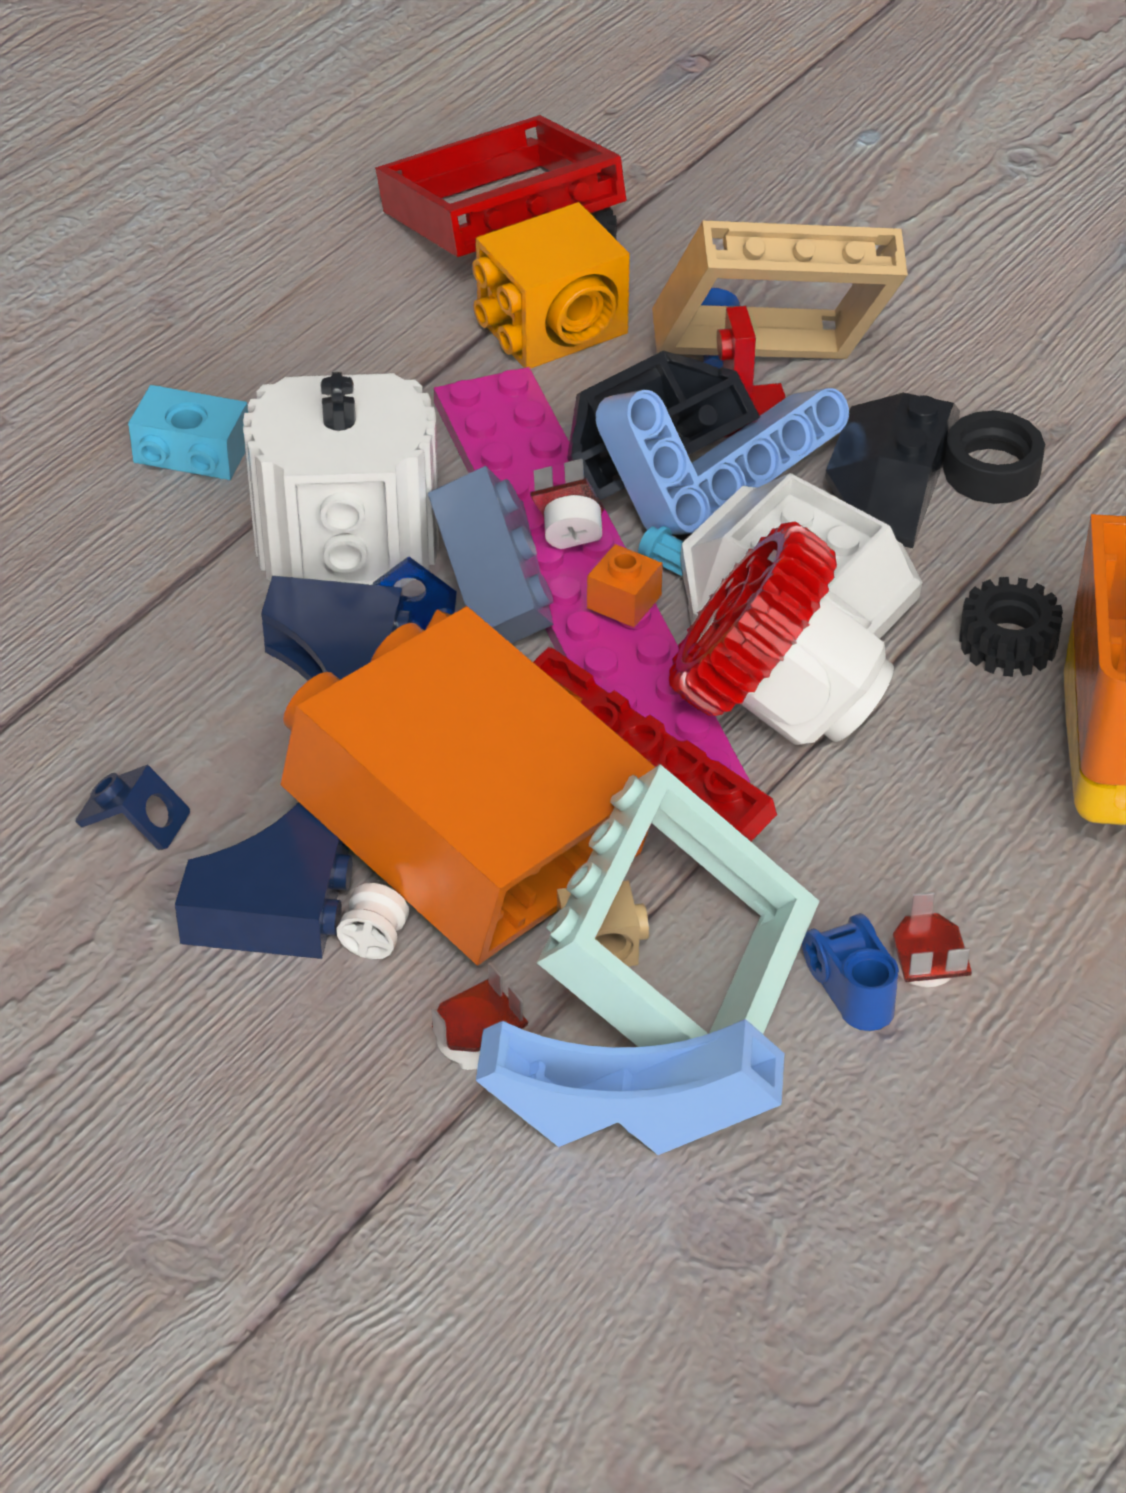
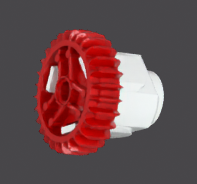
(783, 644)

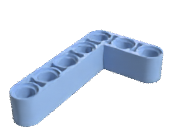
(685, 494)

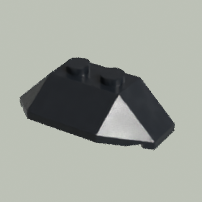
(698, 397)
(892, 459)

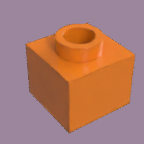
(624, 585)

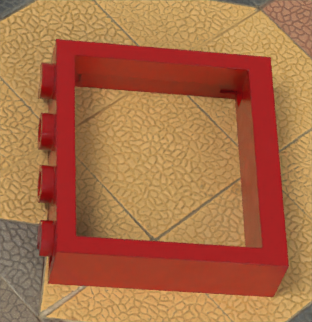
(578, 173)

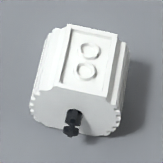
(342, 476)

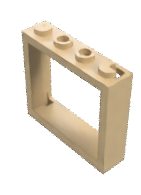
(781, 254)

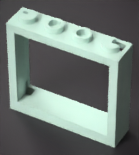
(615, 989)

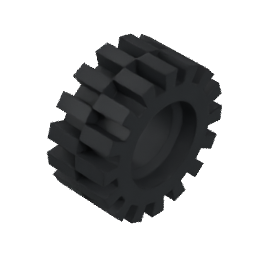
(1005, 646)

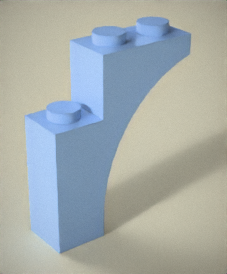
(655, 1092)

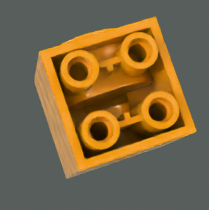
(552, 285)

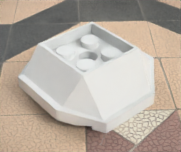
(871, 568)

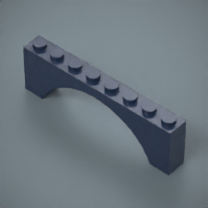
(285, 881)

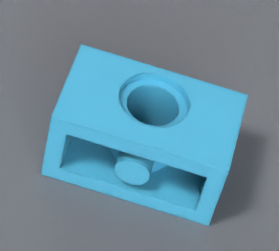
(188, 432)

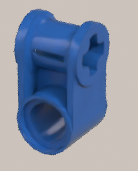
(854, 972)

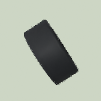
(990, 481)

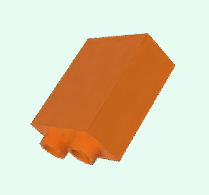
(458, 776)

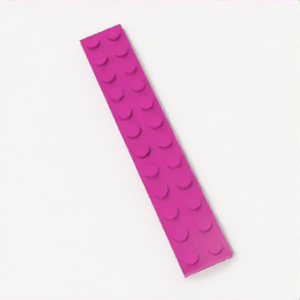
(513, 431)

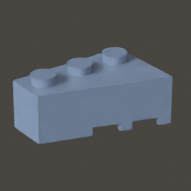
(493, 553)

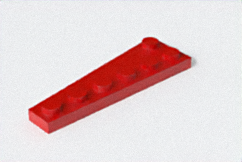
(718, 786)

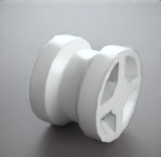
(372, 921)

